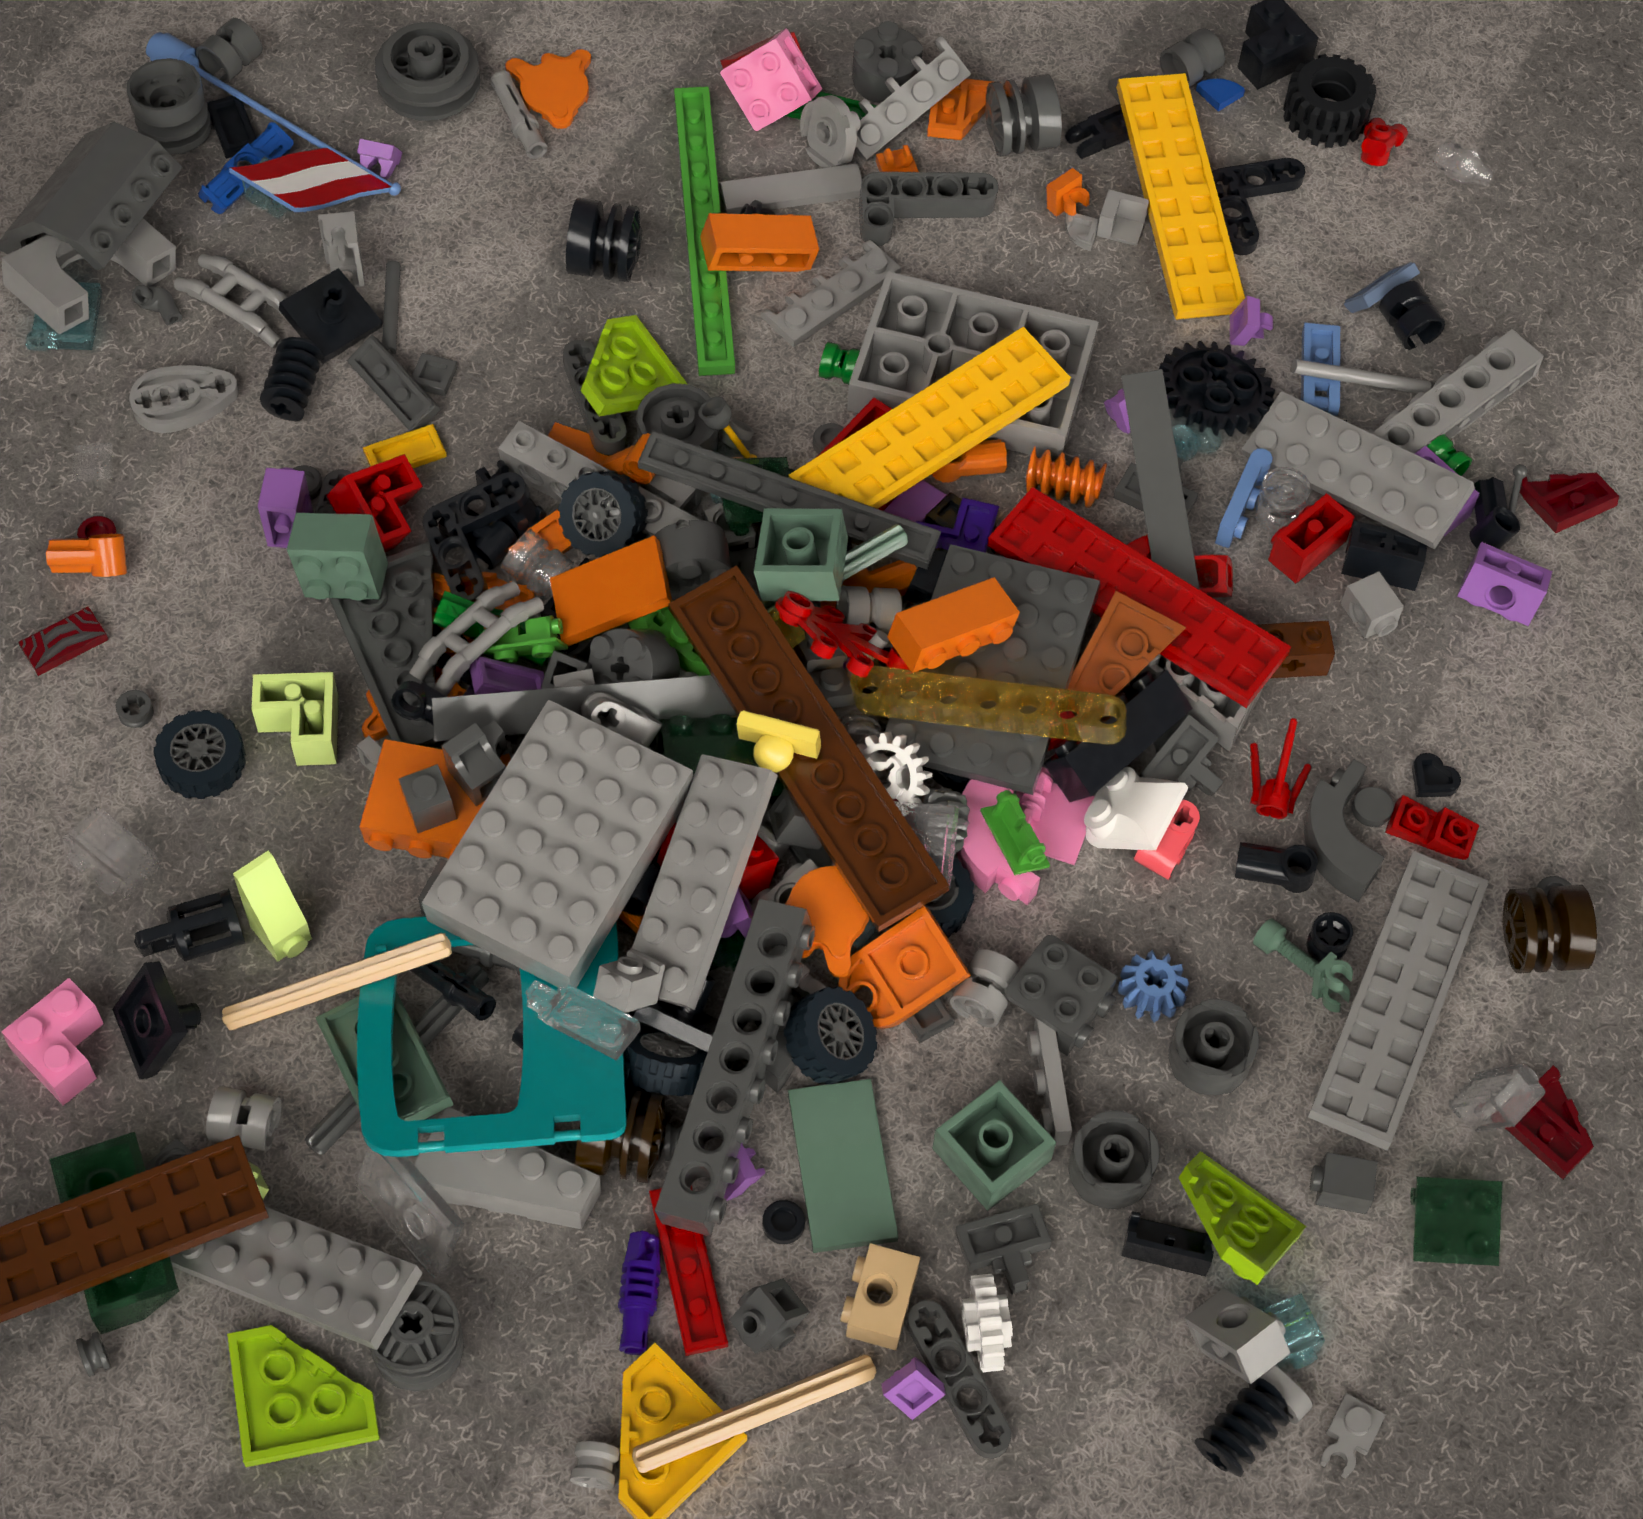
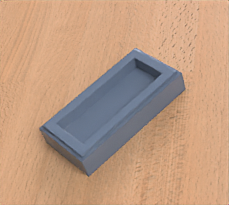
(1380, 287)

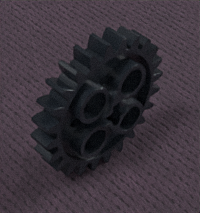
(1216, 388)

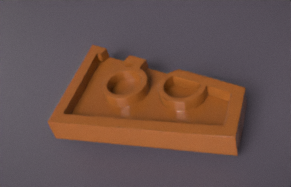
(1122, 646)

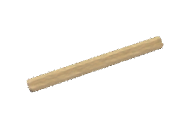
(337, 981)
(753, 1413)

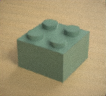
(801, 553)
(337, 556)
(993, 1145)

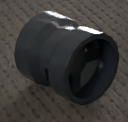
(1332, 929)

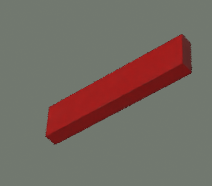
(691, 1286)

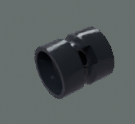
(1410, 313)

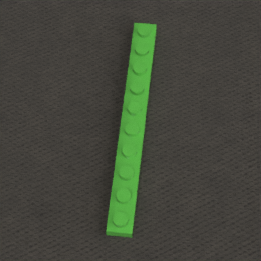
(700, 198)

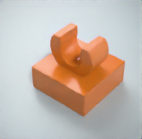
(896, 160)
(1066, 192)

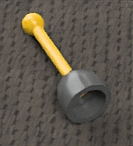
(717, 416)

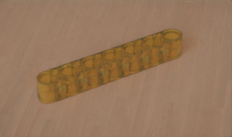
(1003, 717)

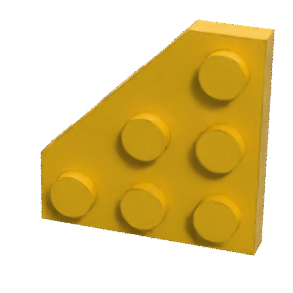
(656, 1402)

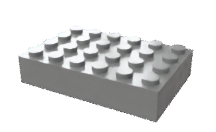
(933, 328)
(558, 846)

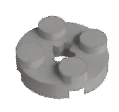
(830, 147)

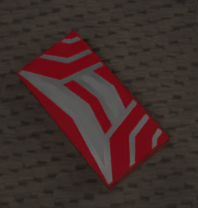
(63, 641)

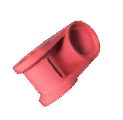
(1173, 843)

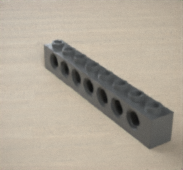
(770, 926)

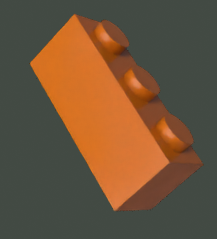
(759, 242)
(953, 625)

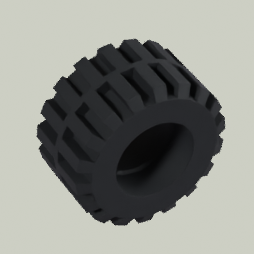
(1327, 119)

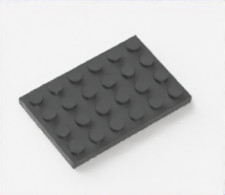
(1039, 652)

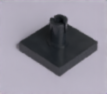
(330, 314)
(152, 1019)
(681, 1022)

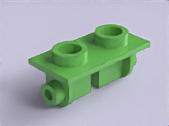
(538, 641)
(1014, 834)

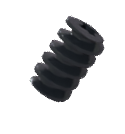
(291, 378)
(1242, 1427)

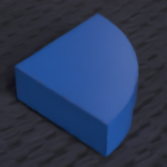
(1220, 92)

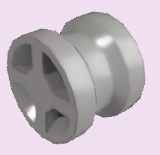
(594, 1465)

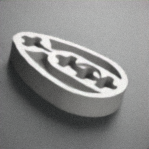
(170, 381)

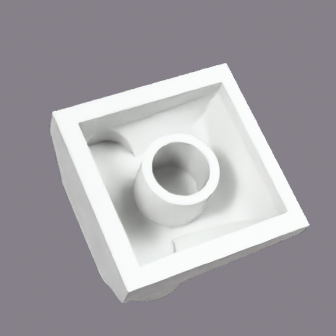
(1132, 811)

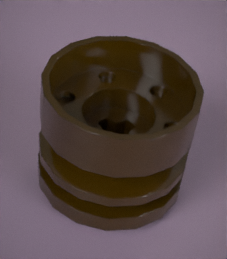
(1550, 929)
(639, 1143)

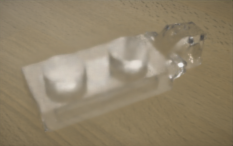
(583, 1018)

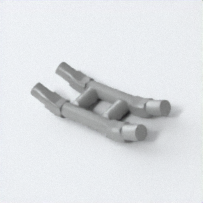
(241, 313)
(468, 652)

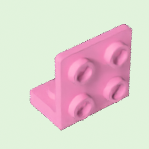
(771, 81)

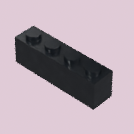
(1151, 710)

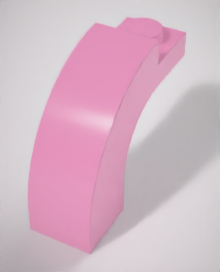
(982, 853)

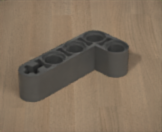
(965, 197)

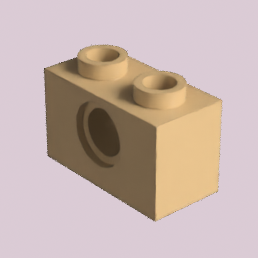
(886, 1271)

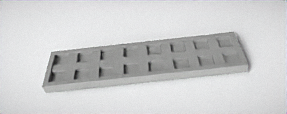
(1399, 1001)

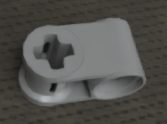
(622, 718)

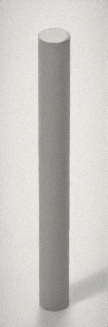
(1359, 376)

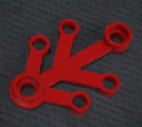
(850, 638)

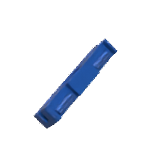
(226, 187)

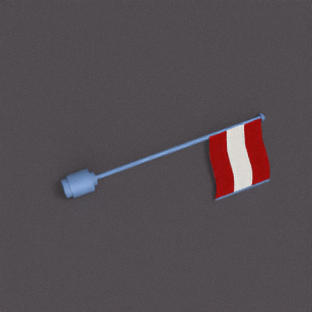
(296, 180)

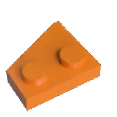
(958, 110)

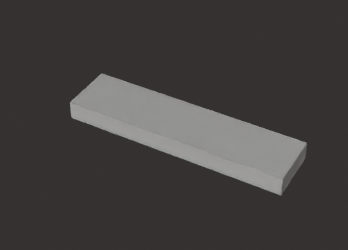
(793, 188)

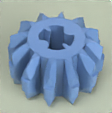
(1151, 997)

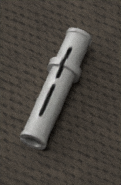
(523, 123)

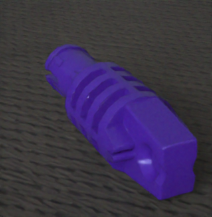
(639, 1291)

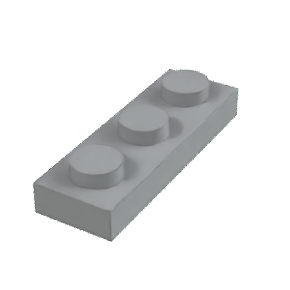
(1050, 1082)

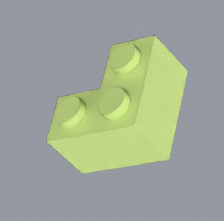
(301, 705)

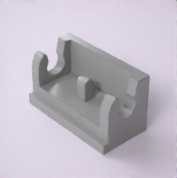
(342, 244)

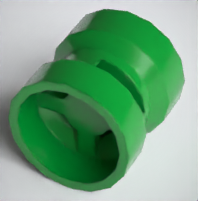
(838, 362)
(1444, 449)

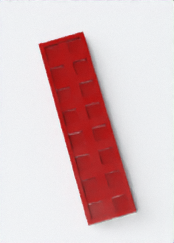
(1217, 641)

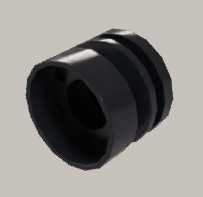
(603, 240)

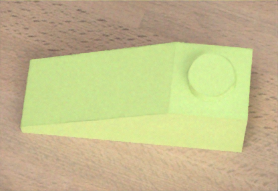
(272, 907)

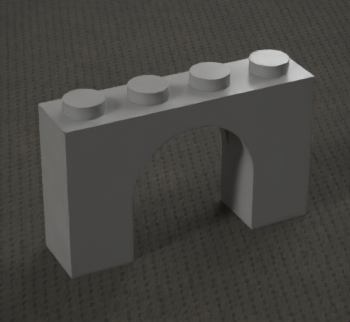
(41, 284)

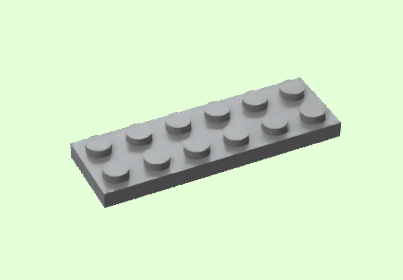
(1362, 469)
(702, 873)
(308, 1275)

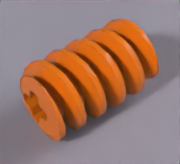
(1065, 477)

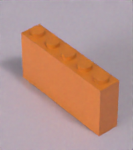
(386, 817)

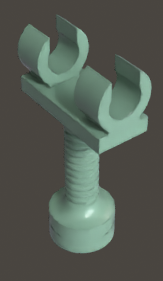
(1272, 937)

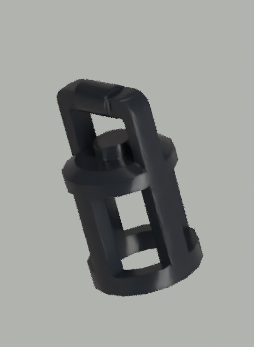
(183, 930)

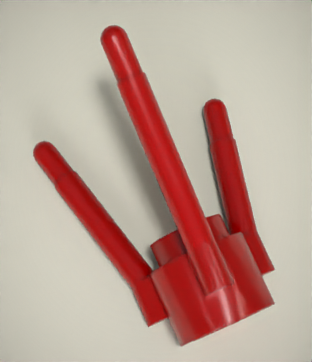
(1274, 796)

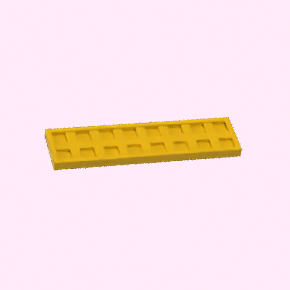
(1181, 196)
(938, 423)

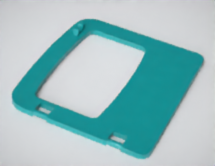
(558, 1078)

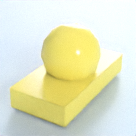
(777, 740)

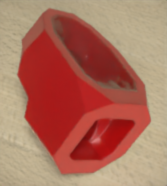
(1215, 575)

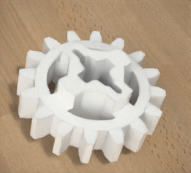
(906, 772)
(987, 1323)

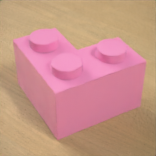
(48, 1039)

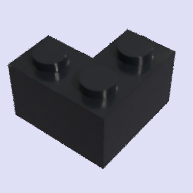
(1276, 43)

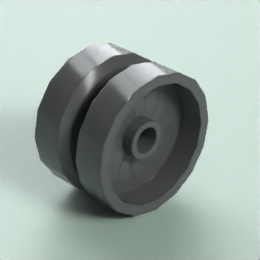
(675, 413)

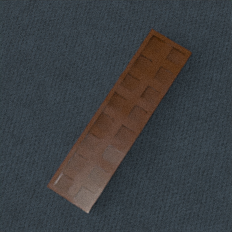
(126, 1226)

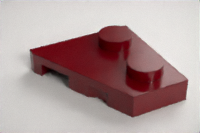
(1568, 499)
(1553, 1128)

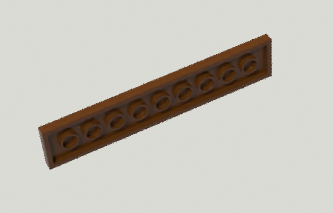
(838, 789)

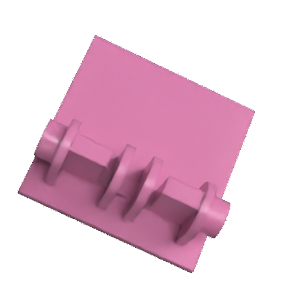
(1055, 819)

